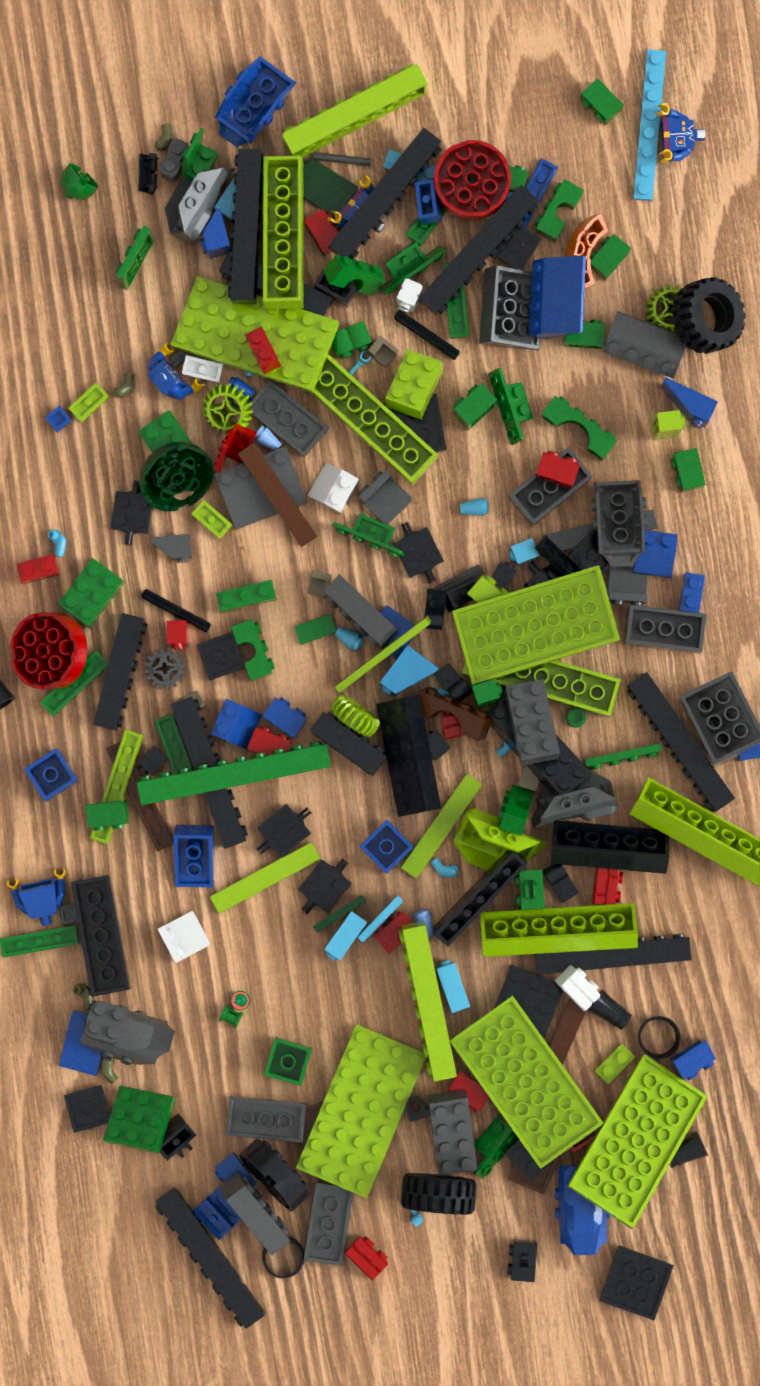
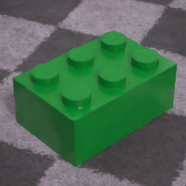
(91, 593)

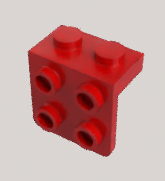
(235, 441)

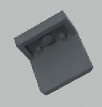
(384, 497)
(627, 586)

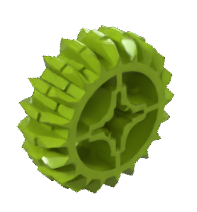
(657, 320)
(230, 394)
(355, 715)

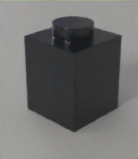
(504, 574)
(437, 744)
(152, 761)

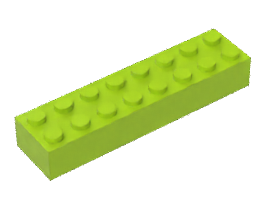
(355, 112)
(283, 232)
(373, 422)
(568, 685)
(699, 829)
(559, 930)
(429, 1002)

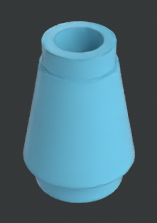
(475, 507)
(350, 638)

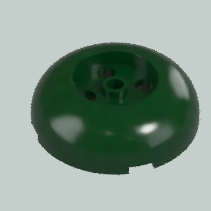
(163, 479)

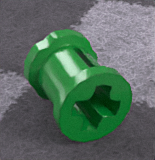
(230, 1016)

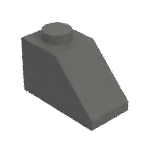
(176, 547)

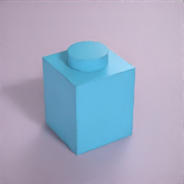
(523, 552)

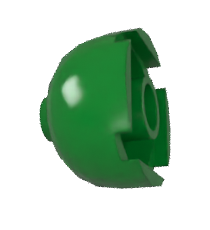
(77, 184)

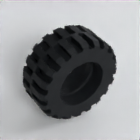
(727, 311)
(438, 1193)

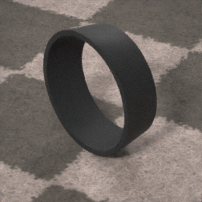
(674, 1047)
(299, 1247)

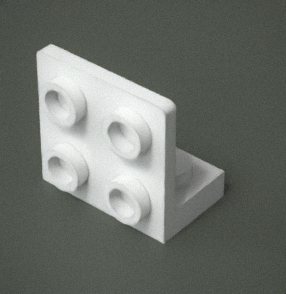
(184, 936)

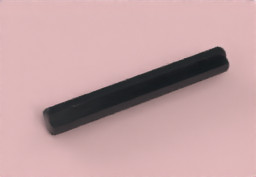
(426, 334)
(175, 610)

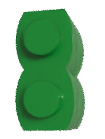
(351, 339)

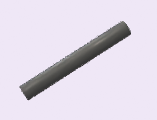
(342, 159)

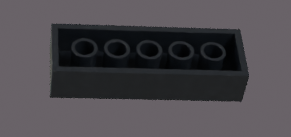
(408, 755)
(556, 775)
(609, 847)
(101, 935)

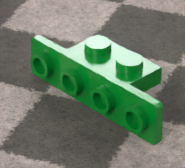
(407, 263)
(512, 405)
(372, 531)
(493, 1145)

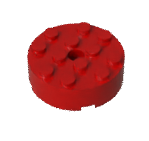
(477, 199)
(48, 650)

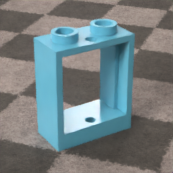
(345, 936)
(452, 986)

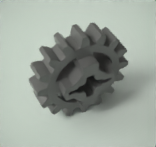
(166, 677)

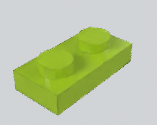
(88, 402)
(211, 519)
(614, 1064)

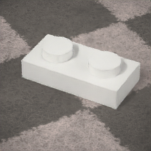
(202, 368)

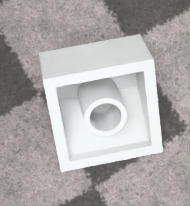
(333, 488)

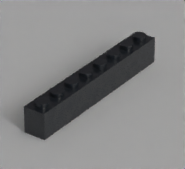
(386, 194)
(246, 226)
(477, 251)
(680, 742)
(200, 752)
(648, 952)
(210, 1257)

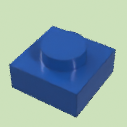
(58, 419)

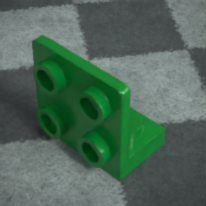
(197, 157)

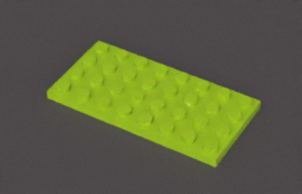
(217, 331)
(536, 625)
(526, 1082)
(361, 1111)
(637, 1141)

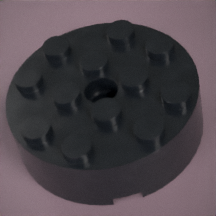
(275, 1174)

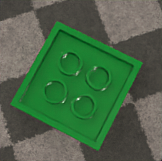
(134, 257)
(139, 1119)

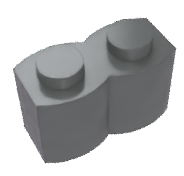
(170, 165)

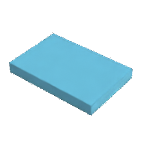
(380, 919)

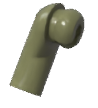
(164, 142)
(126, 388)
(85, 993)
(106, 1070)

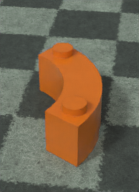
(584, 240)

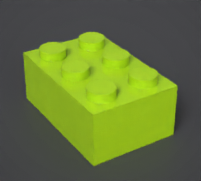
(414, 384)

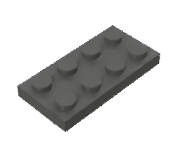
(287, 418)
(266, 1119)
(328, 1224)

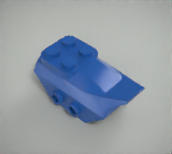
(252, 101)
(580, 1221)

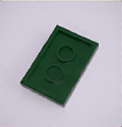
(326, 187)
(340, 913)

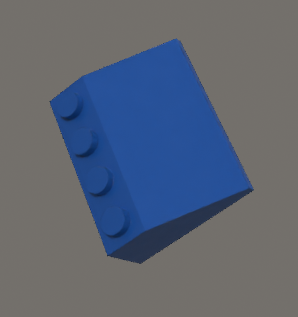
(557, 296)

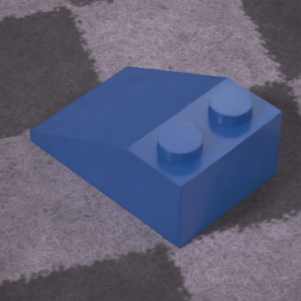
(691, 403)
(194, 855)
(74, 1054)

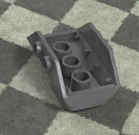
(193, 203)
(620, 521)
(588, 802)
(126, 1034)

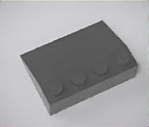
(507, 309)
(246, 498)
(722, 719)

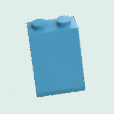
(407, 672)

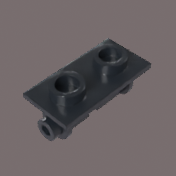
(147, 174)

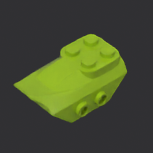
(484, 843)

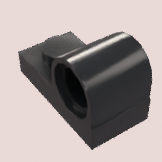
(458, 595)
(435, 608)
(453, 683)
(560, 881)
(419, 1114)

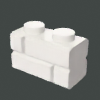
(408, 296)
(578, 988)

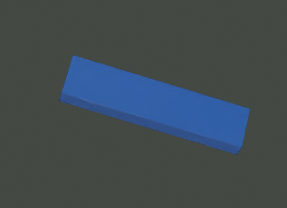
(539, 183)

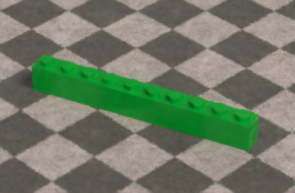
(233, 774)

